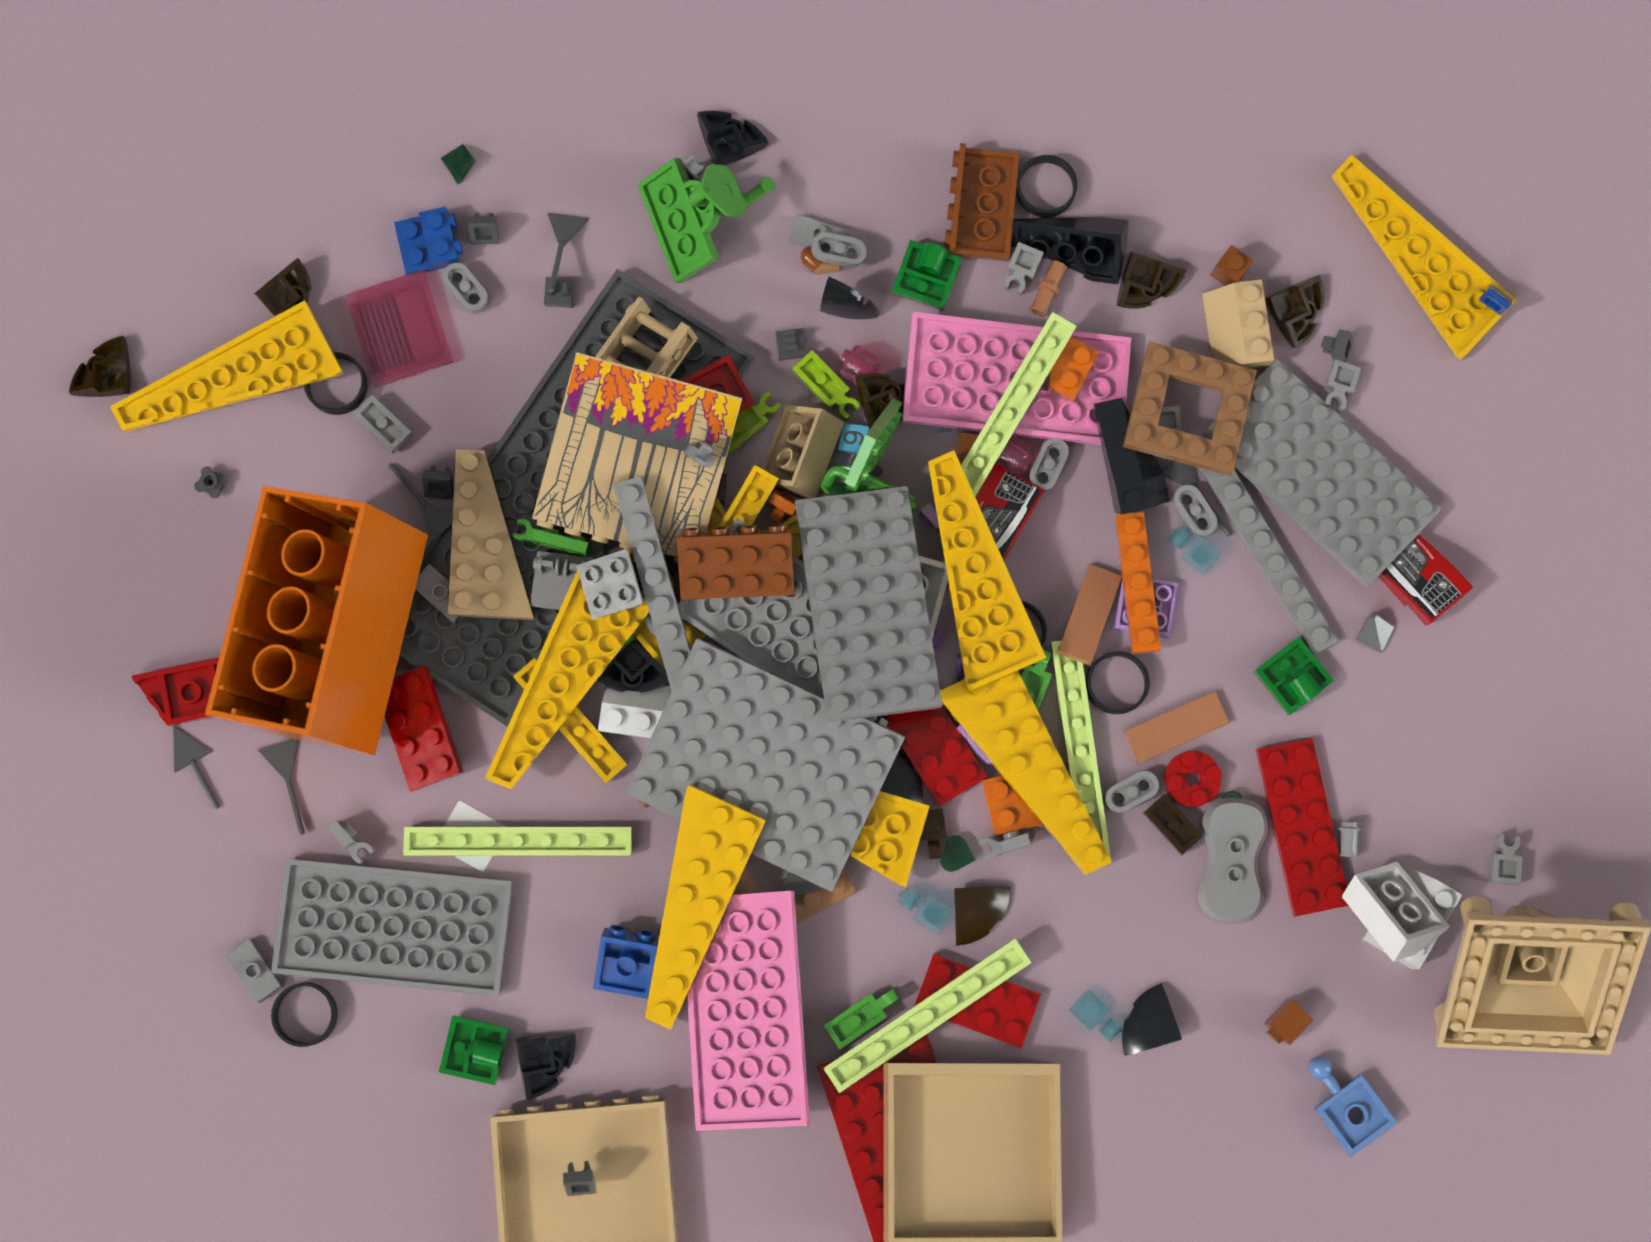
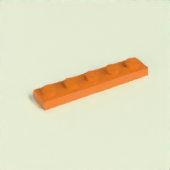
(1137, 583)

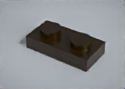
(1172, 824)

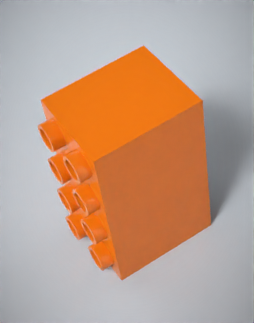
(317, 620)

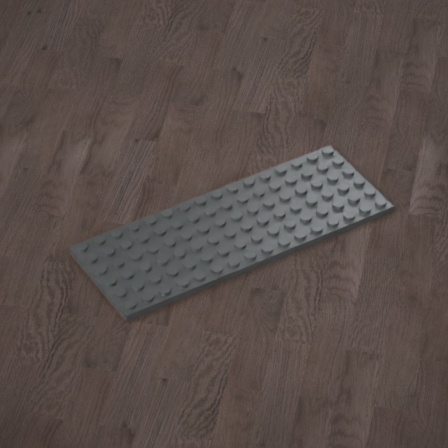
(483, 654)

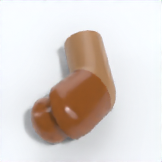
(815, 265)

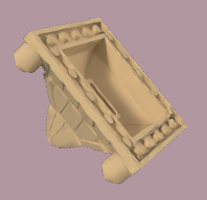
(1540, 980)

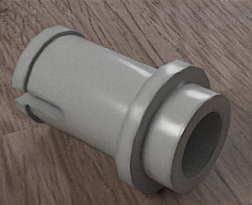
(1349, 839)

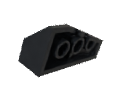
(1082, 243)
(1132, 475)

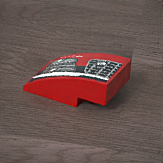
(1006, 505)
(1424, 580)

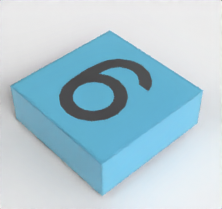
(852, 438)

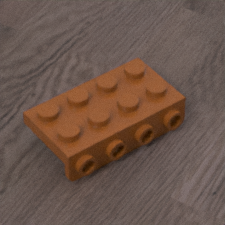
(982, 203)
(736, 562)

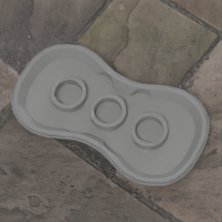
(1234, 837)

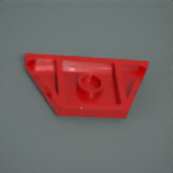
(179, 691)

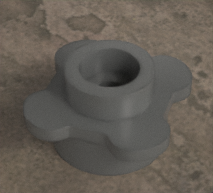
(214, 490)

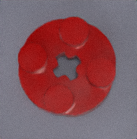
(1208, 774)

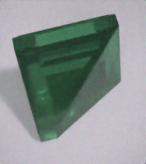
(458, 163)

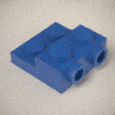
(428, 241)
(626, 961)

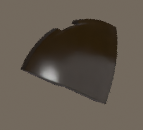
(1146, 281)
(286, 288)
(1296, 309)
(105, 372)
(876, 393)
(978, 911)

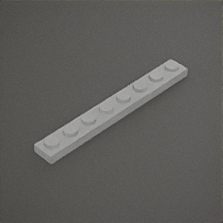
(1271, 560)
(654, 575)

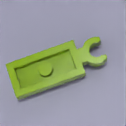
(824, 383)
(751, 422)

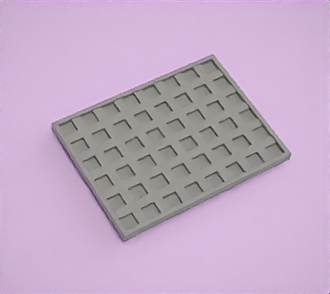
(771, 754)

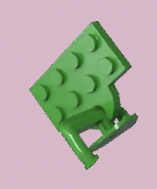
(681, 216)
(871, 450)

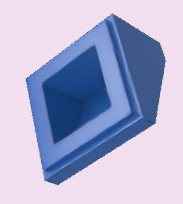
(1495, 300)

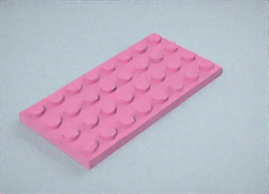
(966, 364)
(750, 1019)

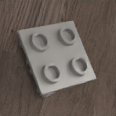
(553, 578)
(610, 584)

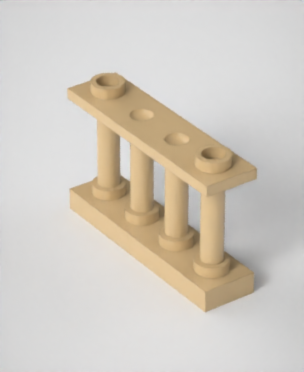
(664, 361)

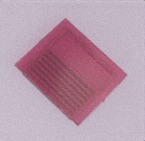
(399, 328)

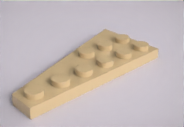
(483, 562)

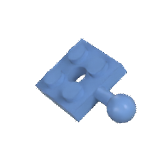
(1335, 1108)

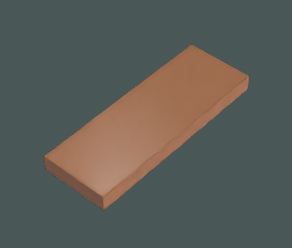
(1089, 614)
(1176, 727)

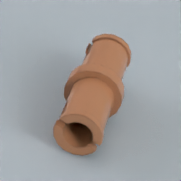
(1048, 288)

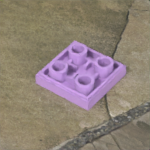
(1165, 599)

